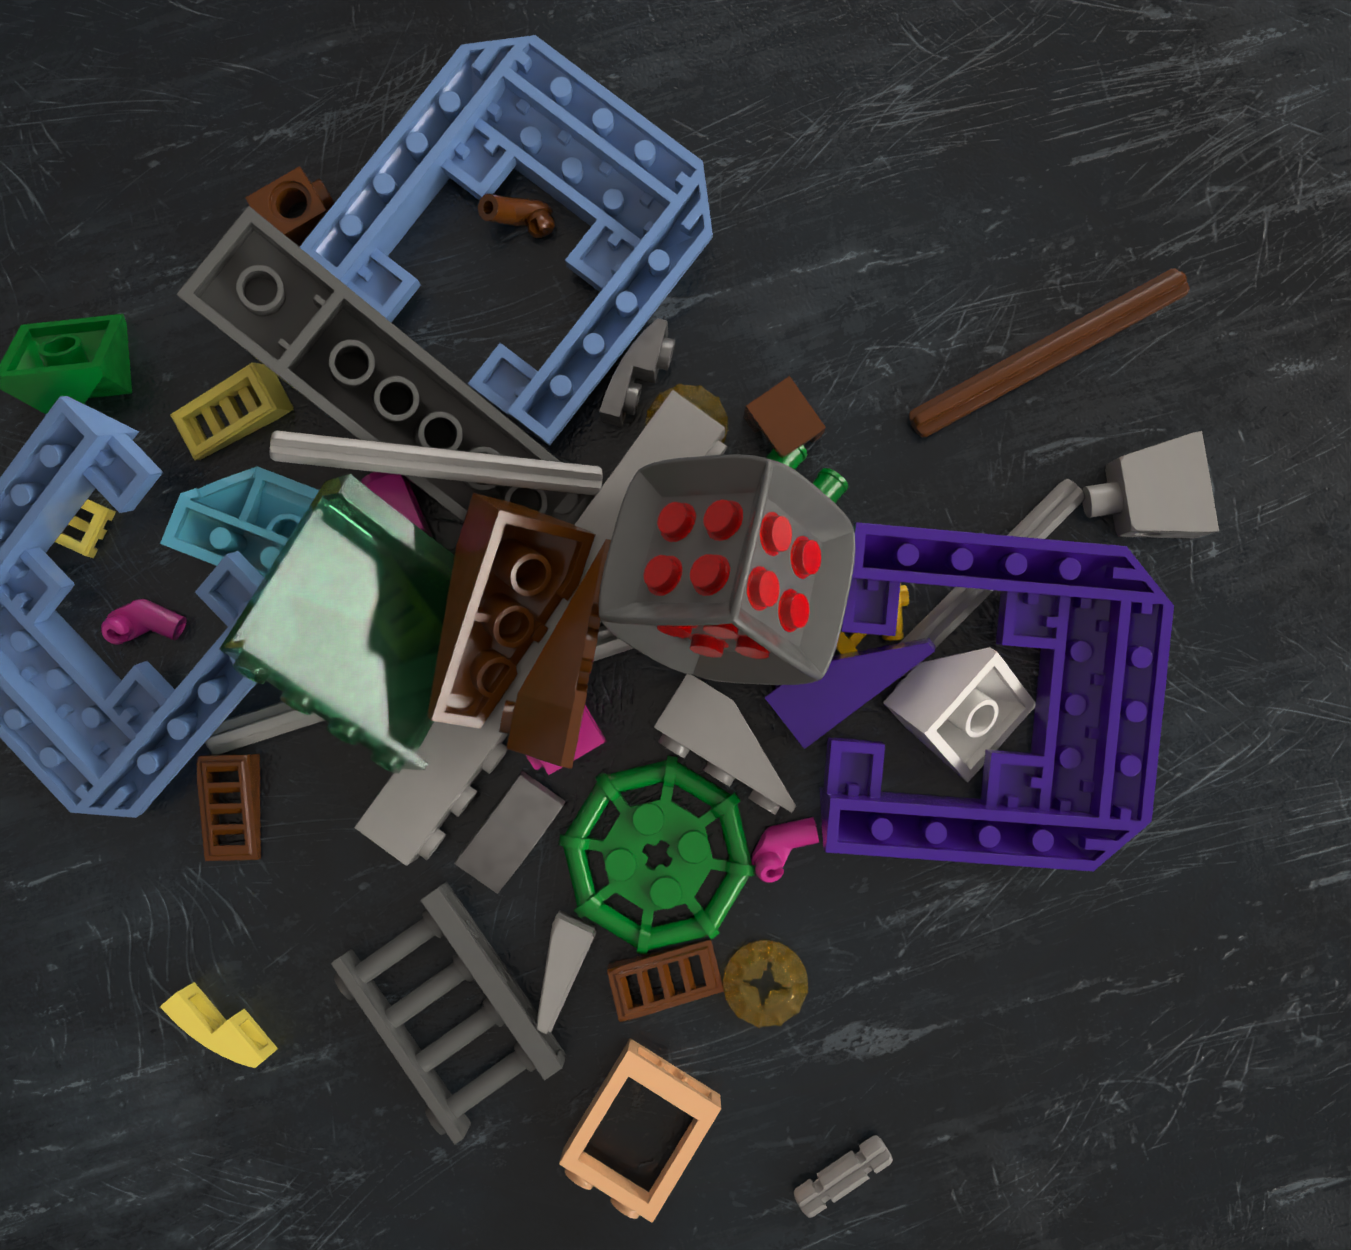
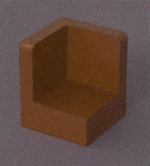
(784, 418)

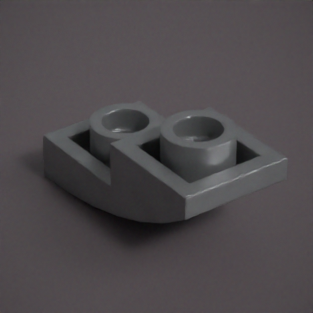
(642, 361)
(509, 832)

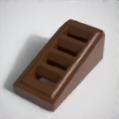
(208, 791)
(670, 998)

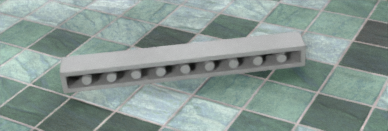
(417, 802)

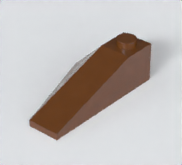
(502, 590)
(554, 694)

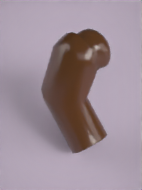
(518, 212)

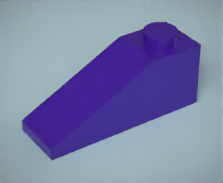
(846, 686)

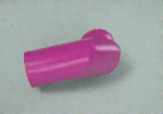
(139, 618)
(777, 844)

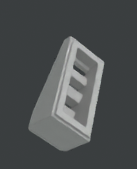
(566, 952)

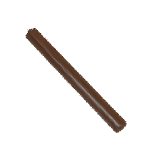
(1049, 352)

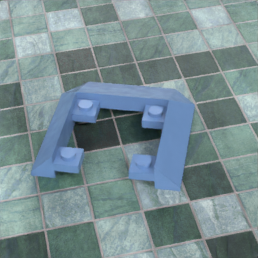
(577, 141)
(62, 709)

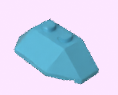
(239, 513)

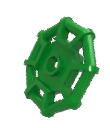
(665, 884)

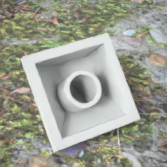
(961, 706)

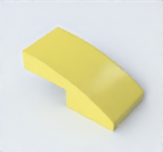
(235, 1038)

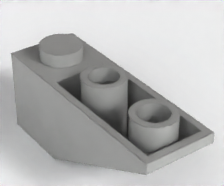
(716, 730)

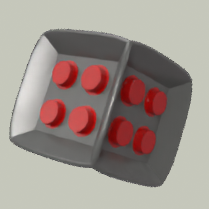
(729, 570)

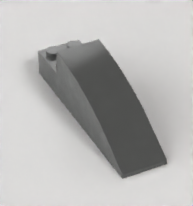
(356, 362)

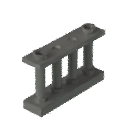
(504, 1005)

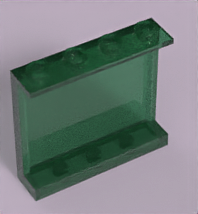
(351, 622)

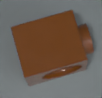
(280, 195)

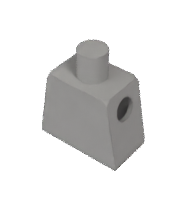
(1158, 491)

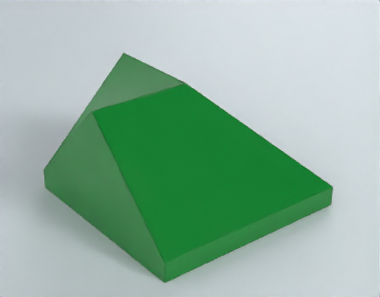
(67, 359)

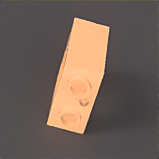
(672, 1086)

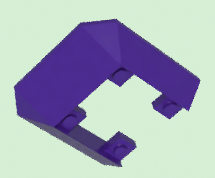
(1095, 712)

